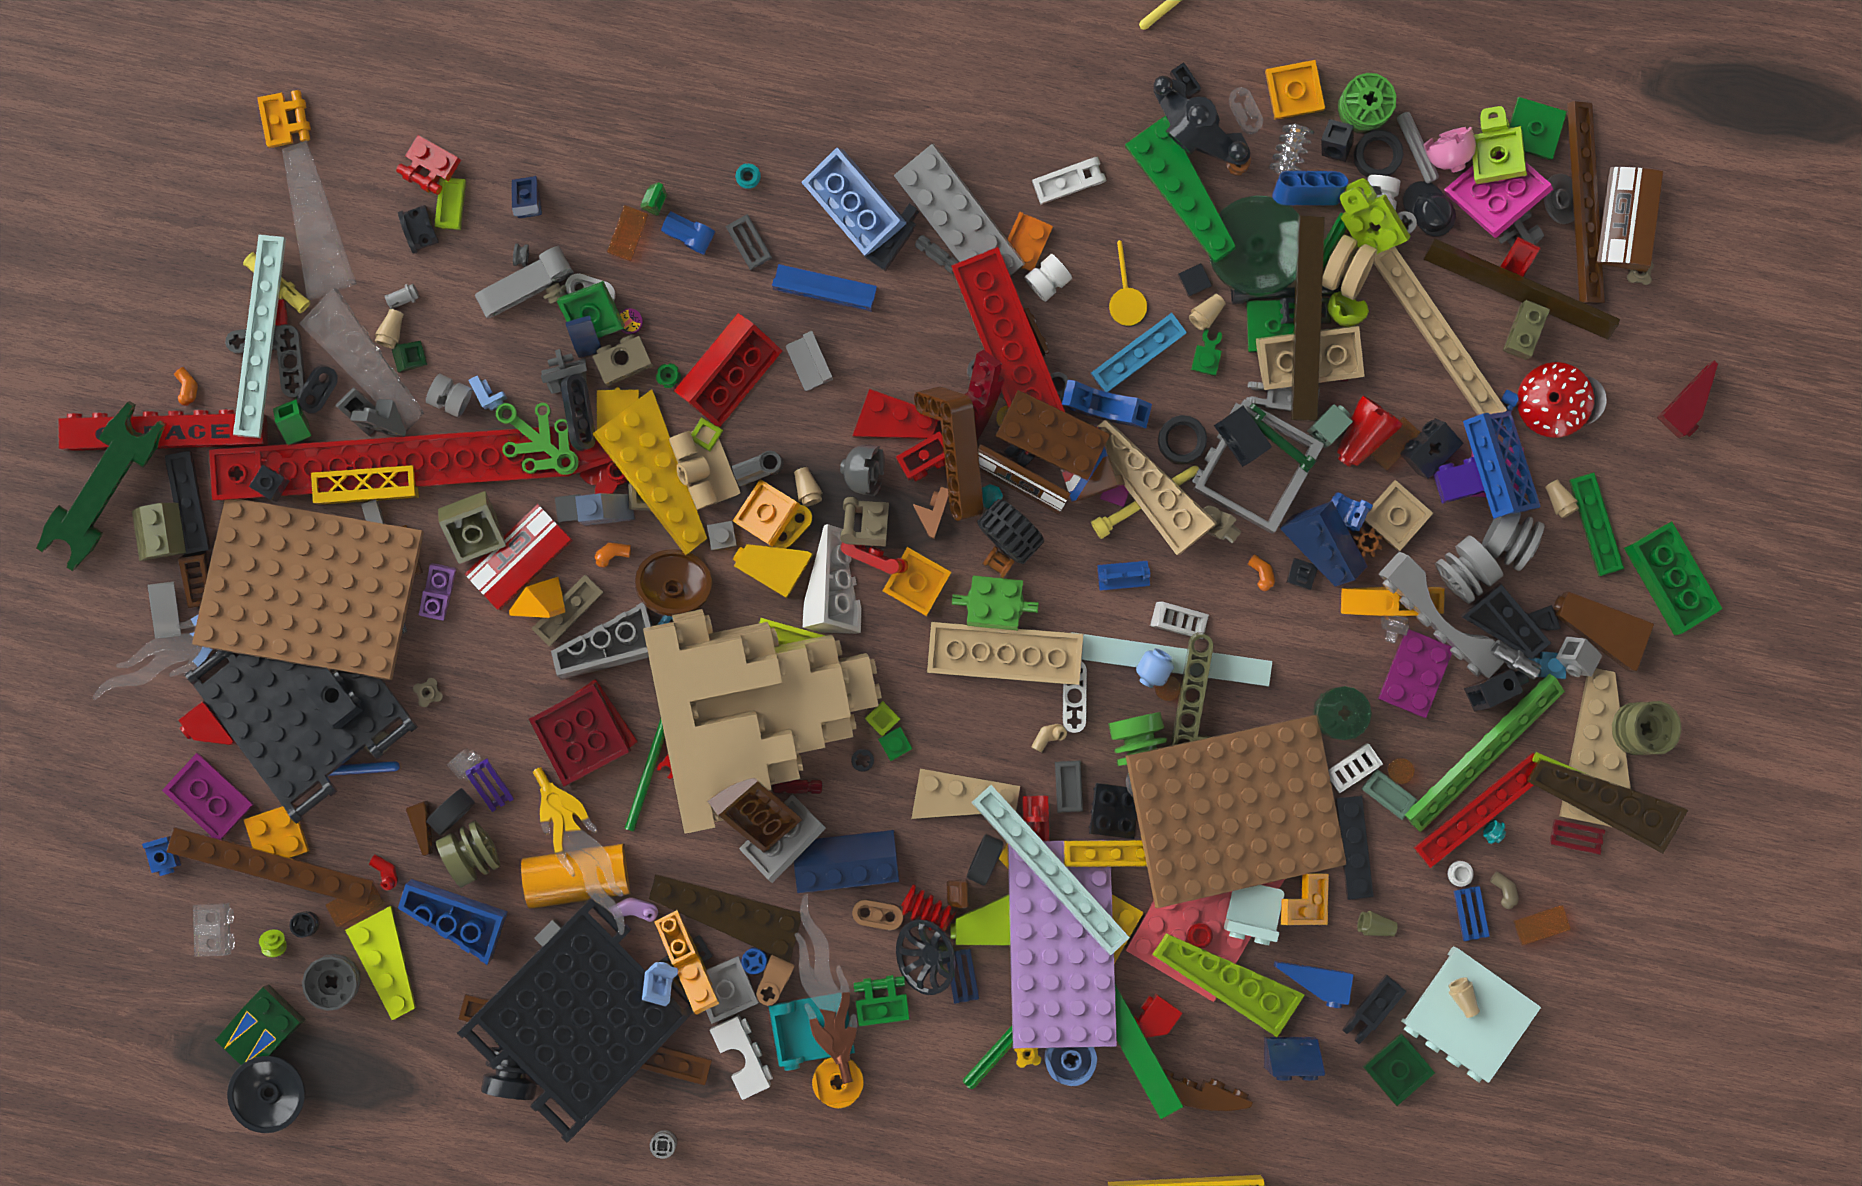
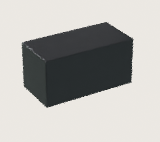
(1183, 74)

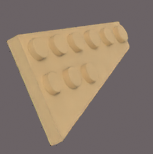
(1594, 745)

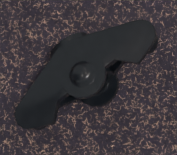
(1196, 124)

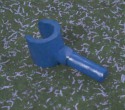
(1509, 398)

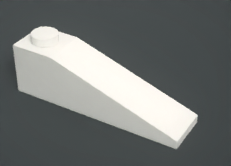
(830, 596)

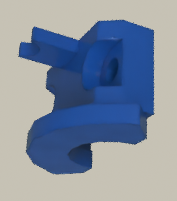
(1351, 511)

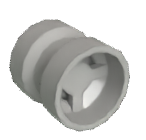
(667, 1144)

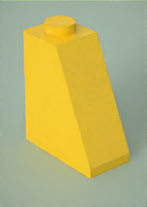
(773, 566)

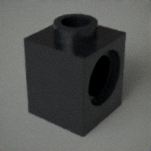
(1337, 140)
(269, 483)

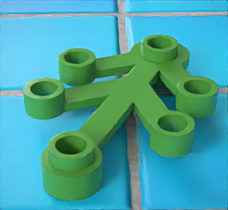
(540, 442)

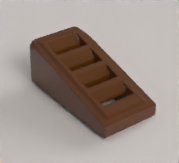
(187, 581)
(418, 816)
(957, 893)

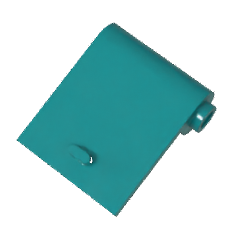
(794, 1035)

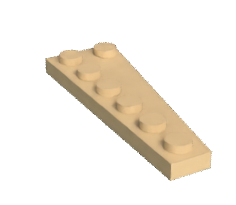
(1162, 500)

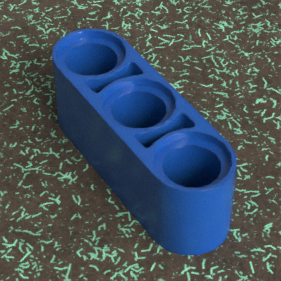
(1309, 187)

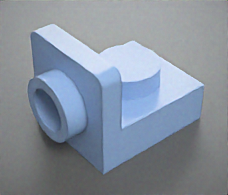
(482, 392)

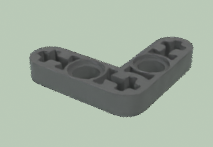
(278, 344)

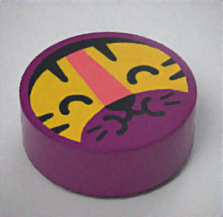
(632, 320)

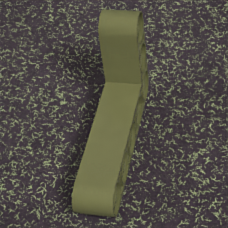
(1189, 681)

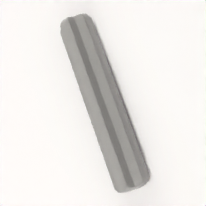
(1416, 145)

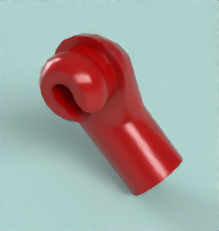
(387, 871)

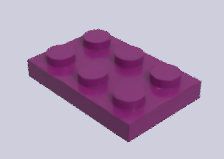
(1415, 673)
(208, 797)

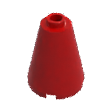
(1367, 432)

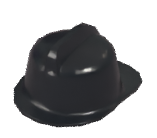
(1430, 207)

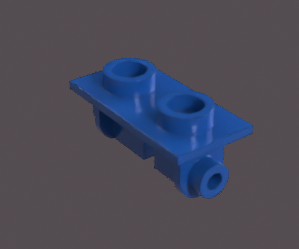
(1123, 575)

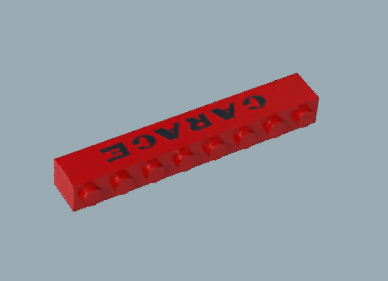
(180, 430)

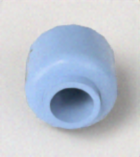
(1155, 668)

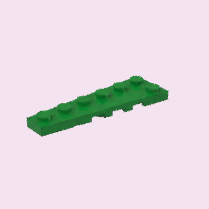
(1179, 184)

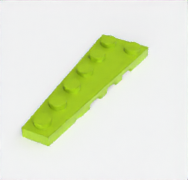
(1244, 990)

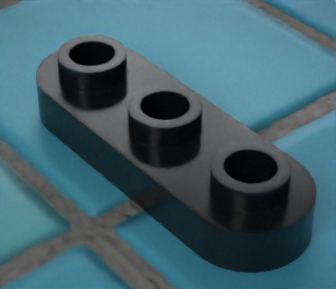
(578, 401)

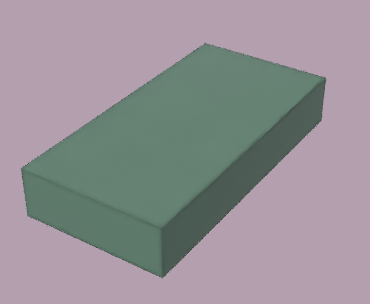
(1389, 794)

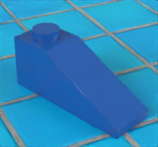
(1324, 983)

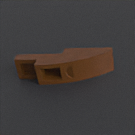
(1210, 1096)

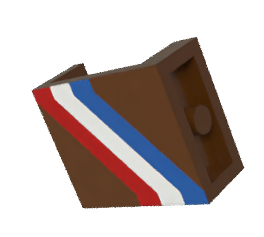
(1101, 479)

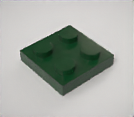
(1398, 1069)

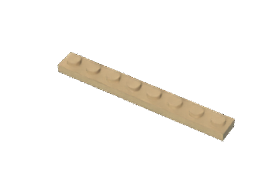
(1437, 332)

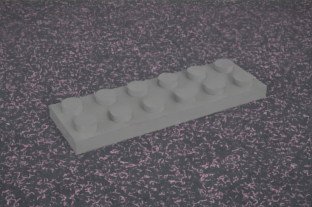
(953, 209)

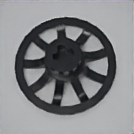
(932, 955)

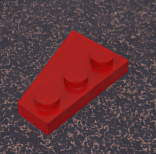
(892, 417)

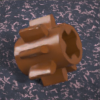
(1373, 546)

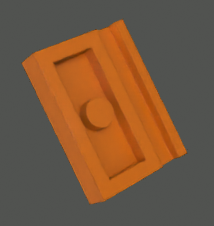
(1029, 239)

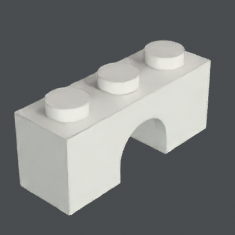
(734, 1035)

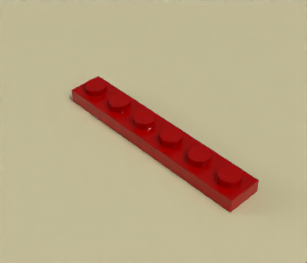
(1476, 813)

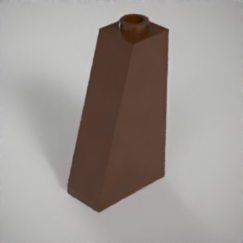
(1608, 629)

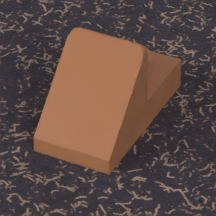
(932, 518)

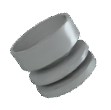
(1515, 539)
(1463, 573)

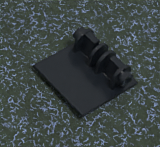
(1113, 812)

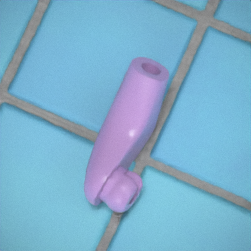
(638, 908)

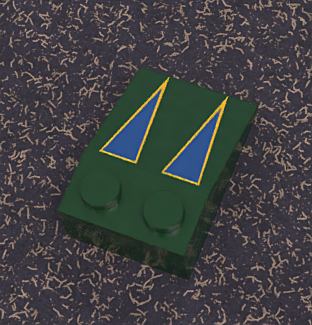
(260, 1026)

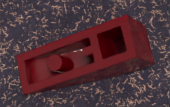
(1688, 407)

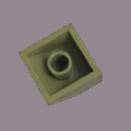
(471, 527)
(158, 531)

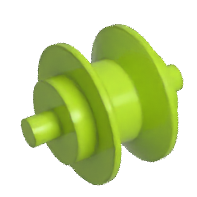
(272, 943)

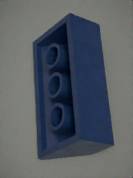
(847, 862)

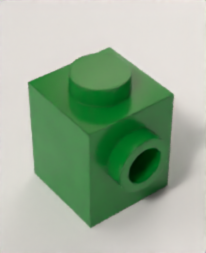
(292, 422)

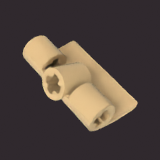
(704, 472)

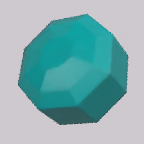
(990, 494)

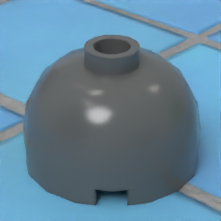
(863, 468)

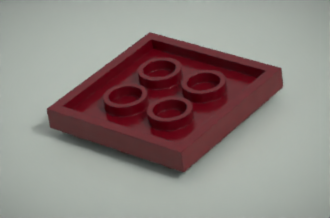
(579, 734)

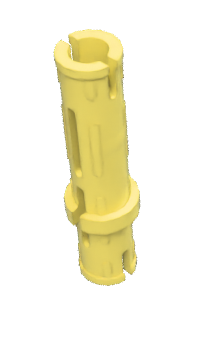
(287, 289)

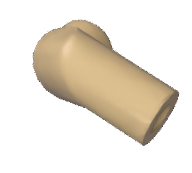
(1047, 734)

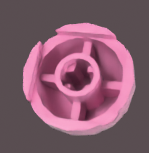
(1452, 149)

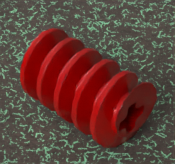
(926, 909)

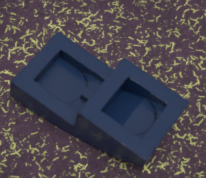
(583, 336)

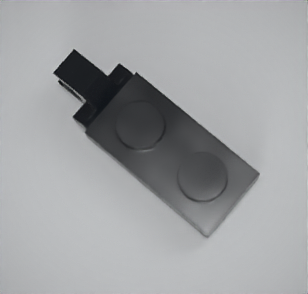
(886, 253)

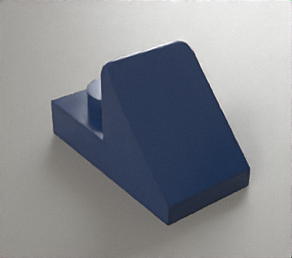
(526, 197)

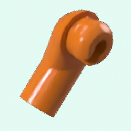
(188, 388)
(1265, 572)

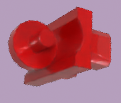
(1037, 815)

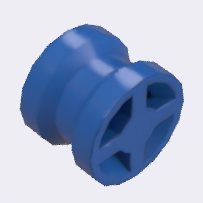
(753, 964)

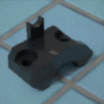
(417, 228)

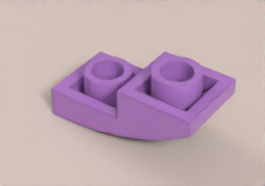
(437, 591)

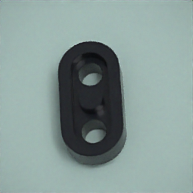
(319, 390)

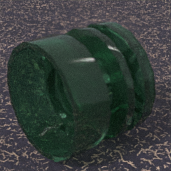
(1331, 702)

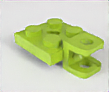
(1498, 137)
(1366, 209)

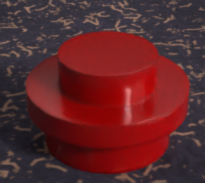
(1200, 935)

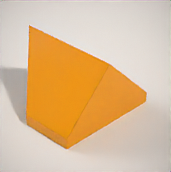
(540, 600)

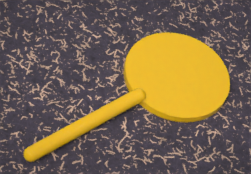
(1127, 304)

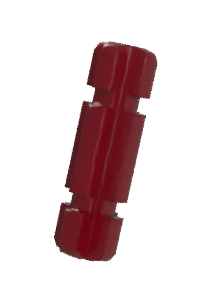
(798, 787)

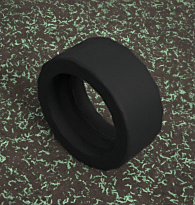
(1387, 137)
(1201, 439)
(450, 811)
(985, 859)

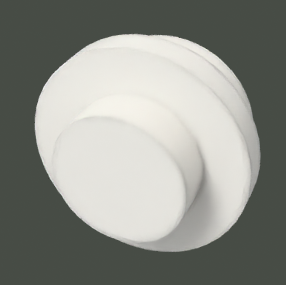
(1460, 873)

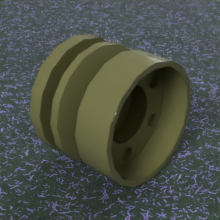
(1646, 728)
(470, 852)

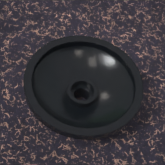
(249, 1098)

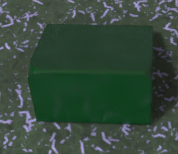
(409, 356)

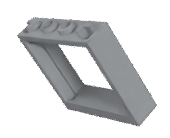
(1213, 455)

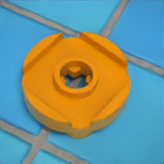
(829, 1093)

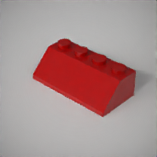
(728, 370)

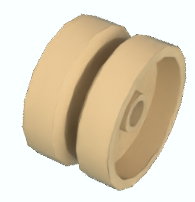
(1346, 266)

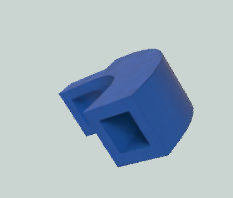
(1105, 405)

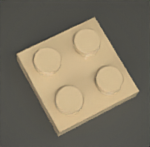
(1397, 515)

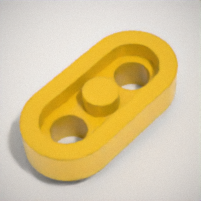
(794, 529)

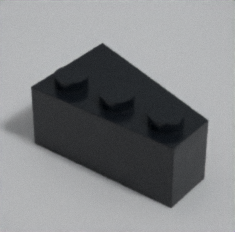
(1507, 621)

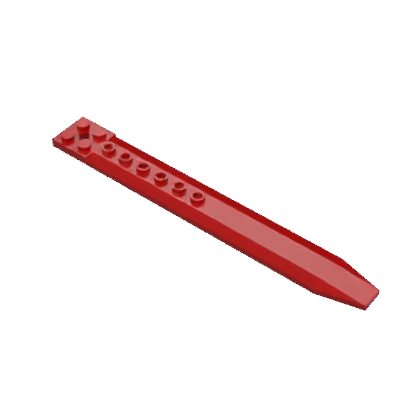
(435, 458)

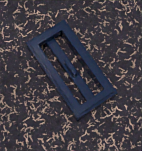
(965, 997)

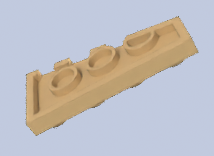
(951, 795)

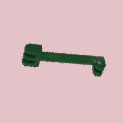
(1305, 462)

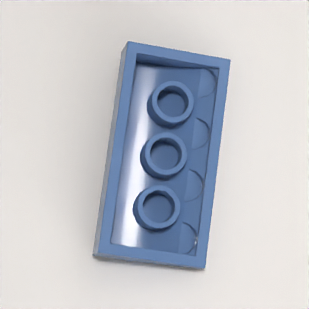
(853, 201)

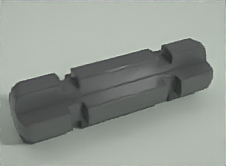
(935, 253)

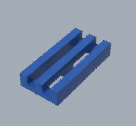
(1481, 912)

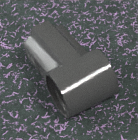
(755, 468)

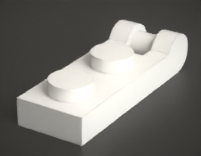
(1068, 180)

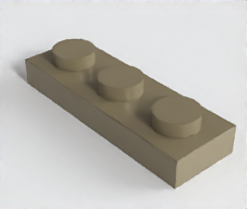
(576, 602)

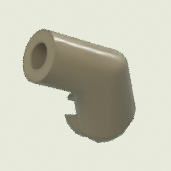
(1508, 888)

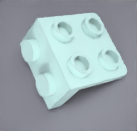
(1254, 913)

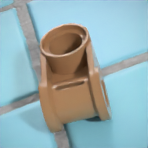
(775, 976)

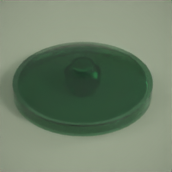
(1264, 246)

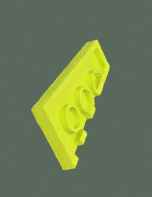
(381, 954)

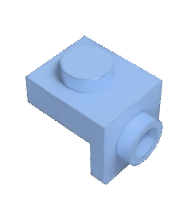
(658, 983)

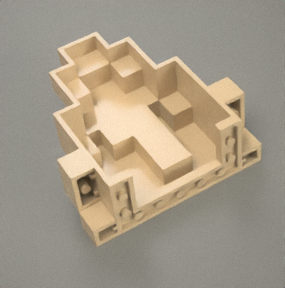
(747, 706)

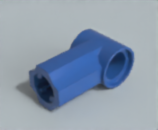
(694, 235)

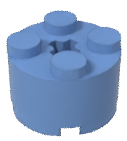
(1071, 1074)

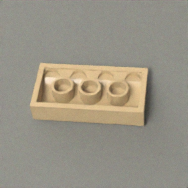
(1339, 357)

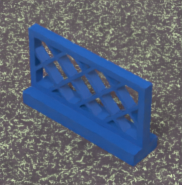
(1490, 459)

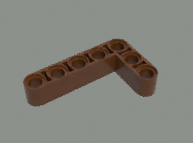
(960, 447)

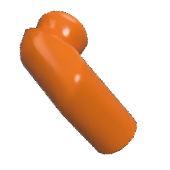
(609, 551)

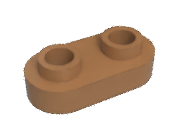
(877, 914)

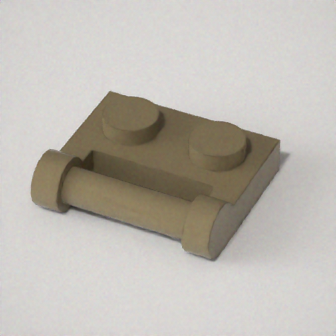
(873, 522)

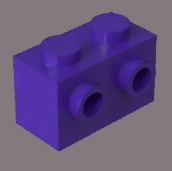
(1458, 481)

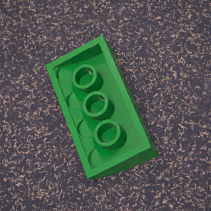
(1673, 578)

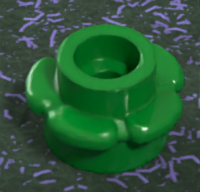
(671, 369)

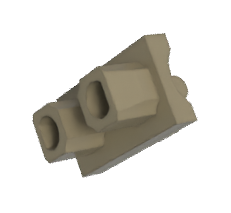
(1225, 528)

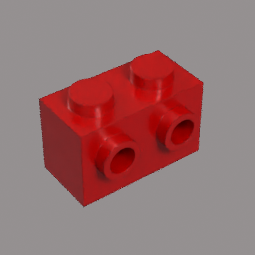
(922, 457)

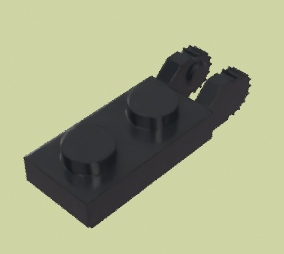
(1375, 1007)

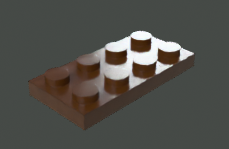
(1052, 435)

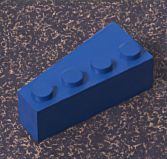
(455, 917)

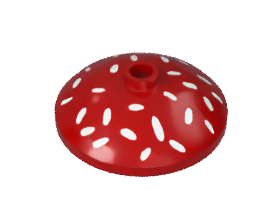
(1559, 417)

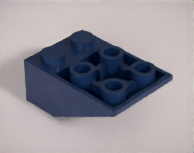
(1293, 1057)

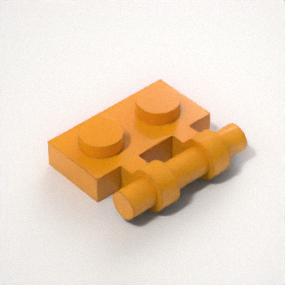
(276, 121)

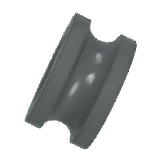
(521, 255)

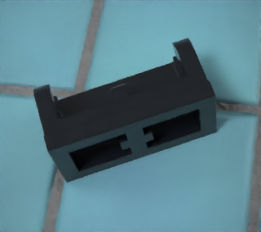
(1243, 436)

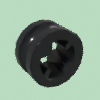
(864, 752)

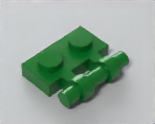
(881, 1009)

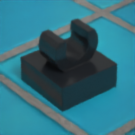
(1302, 574)

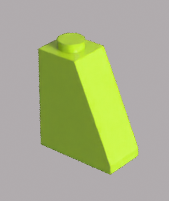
(984, 925)

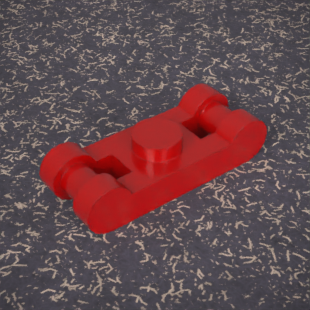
(875, 558)

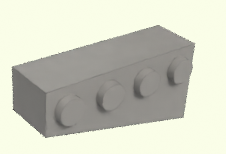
(606, 645)

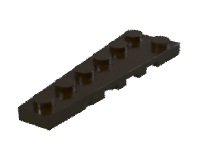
(1627, 810)
(748, 920)

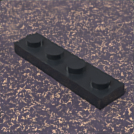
(187, 495)
(1354, 839)

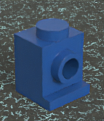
(170, 860)

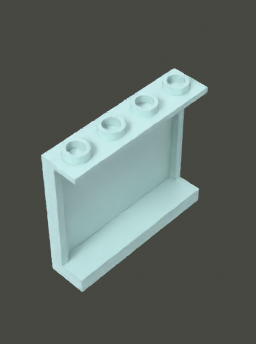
(1477, 1041)

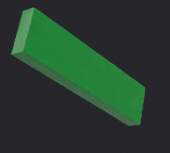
(1596, 524)

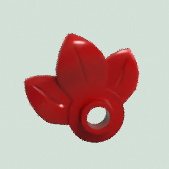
(603, 478)

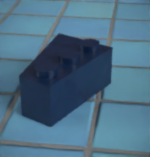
(1326, 543)

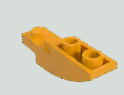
(1383, 602)
(688, 961)

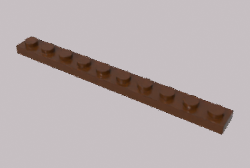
(663, 1061)

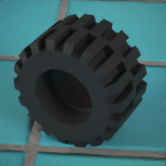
(1010, 531)

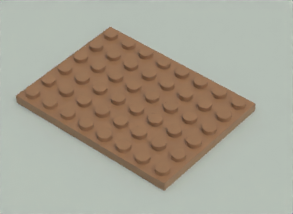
(308, 588)
(1235, 810)

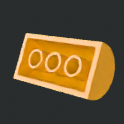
(550, 884)

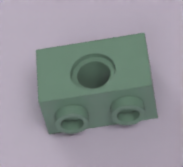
(1330, 425)

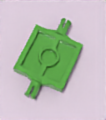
(995, 603)

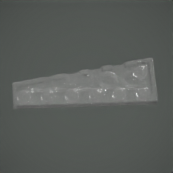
(318, 238)
(350, 346)

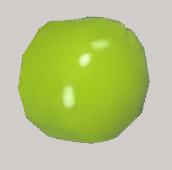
(1347, 311)

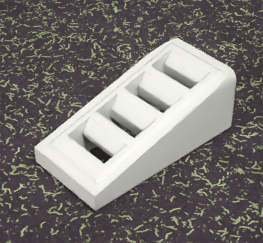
(1158, 616)
(1376, 763)

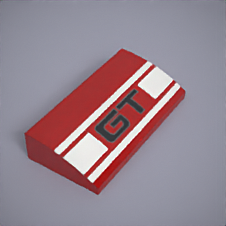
(527, 552)

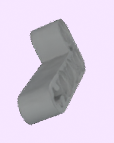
(524, 283)

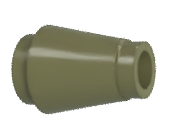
(1376, 925)

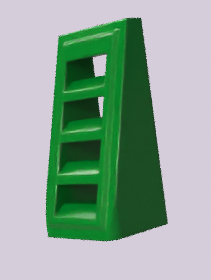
(654, 198)

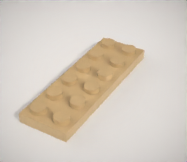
(1005, 653)

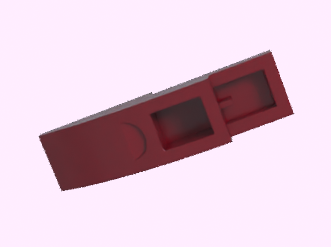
(984, 388)

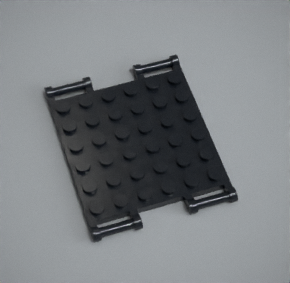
(286, 732)
(577, 1019)

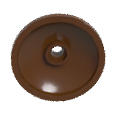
(676, 572)

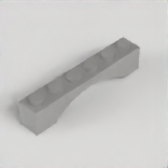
(1409, 581)

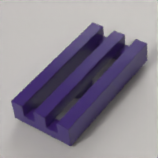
(499, 800)

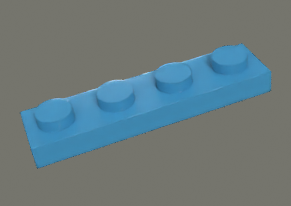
(1138, 353)

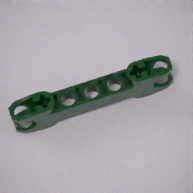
(78, 523)

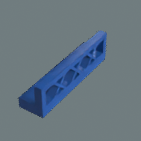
(824, 287)

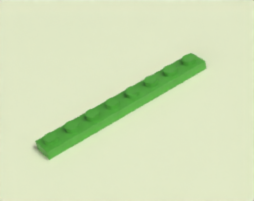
(1485, 752)

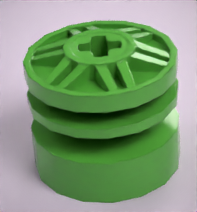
(1353, 106)
(1137, 734)

